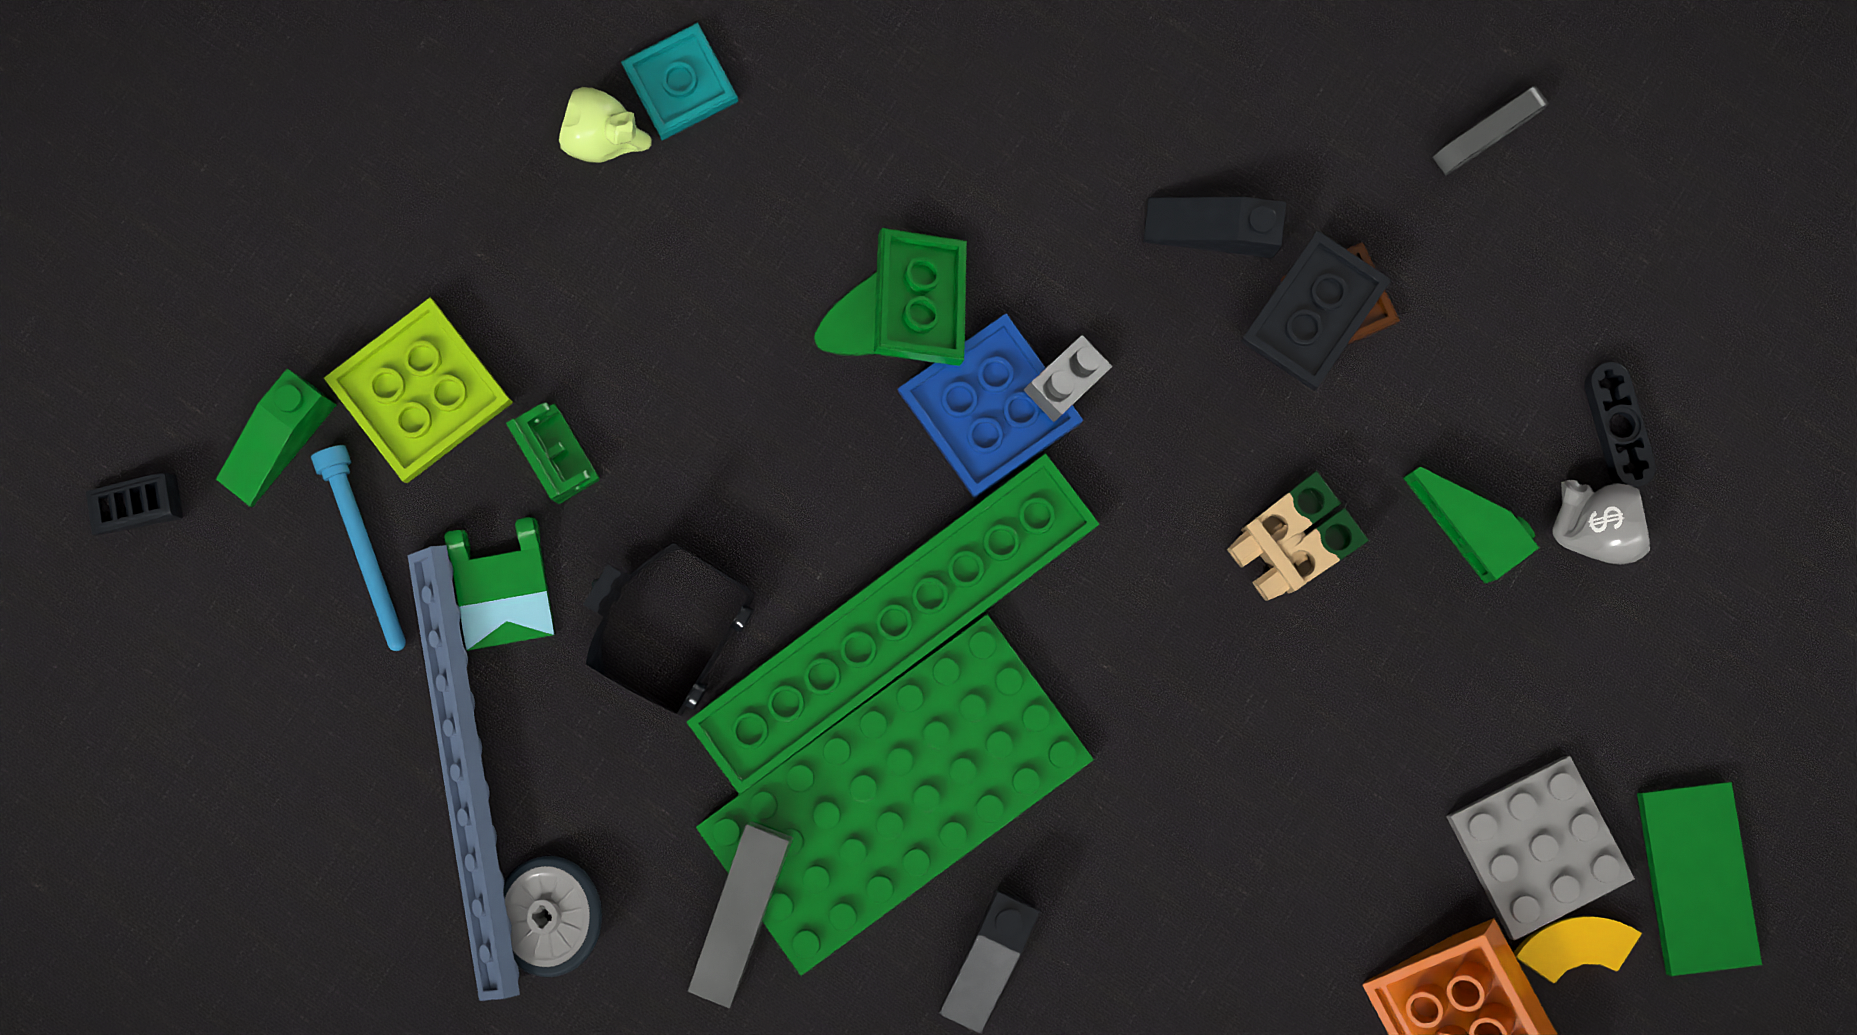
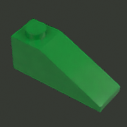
(274, 436)
(1480, 529)

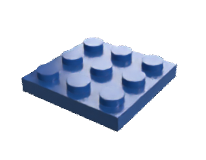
(981, 409)

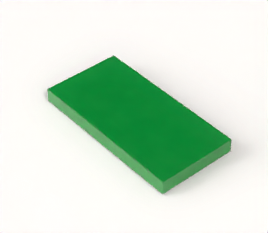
(1699, 879)

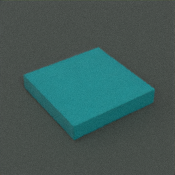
(680, 81)

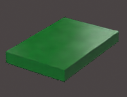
(920, 297)

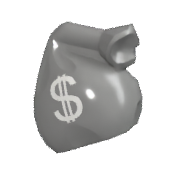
(1602, 523)

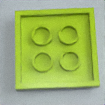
(418, 390)

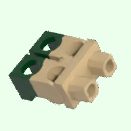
(1286, 548)

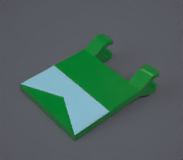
(501, 594)

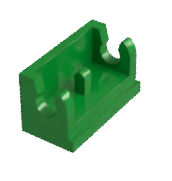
(553, 452)

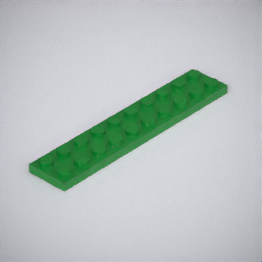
(892, 624)

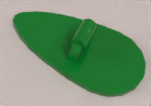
(850, 323)

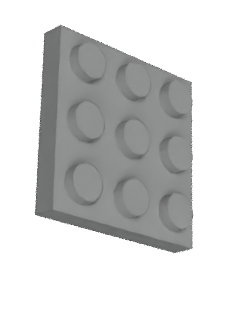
(1540, 847)

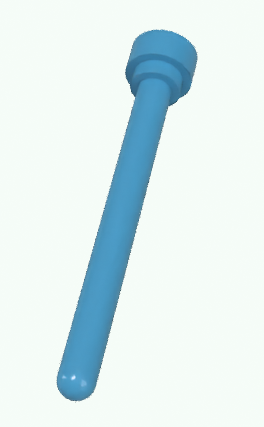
(333, 466)

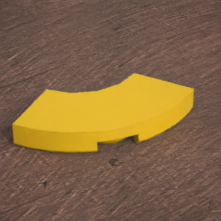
(1576, 942)

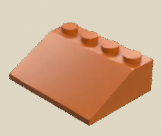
(1460, 989)

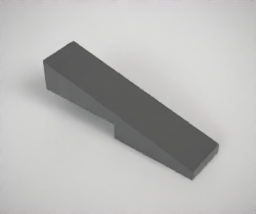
(740, 913)

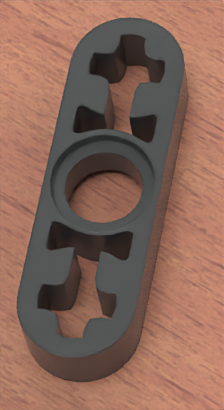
(1490, 130)

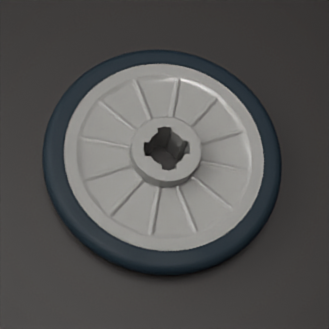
(576, 912)

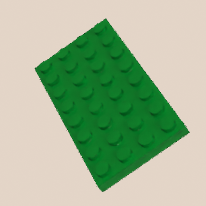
(901, 790)

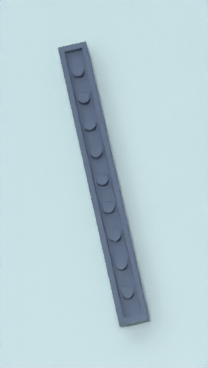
(463, 774)

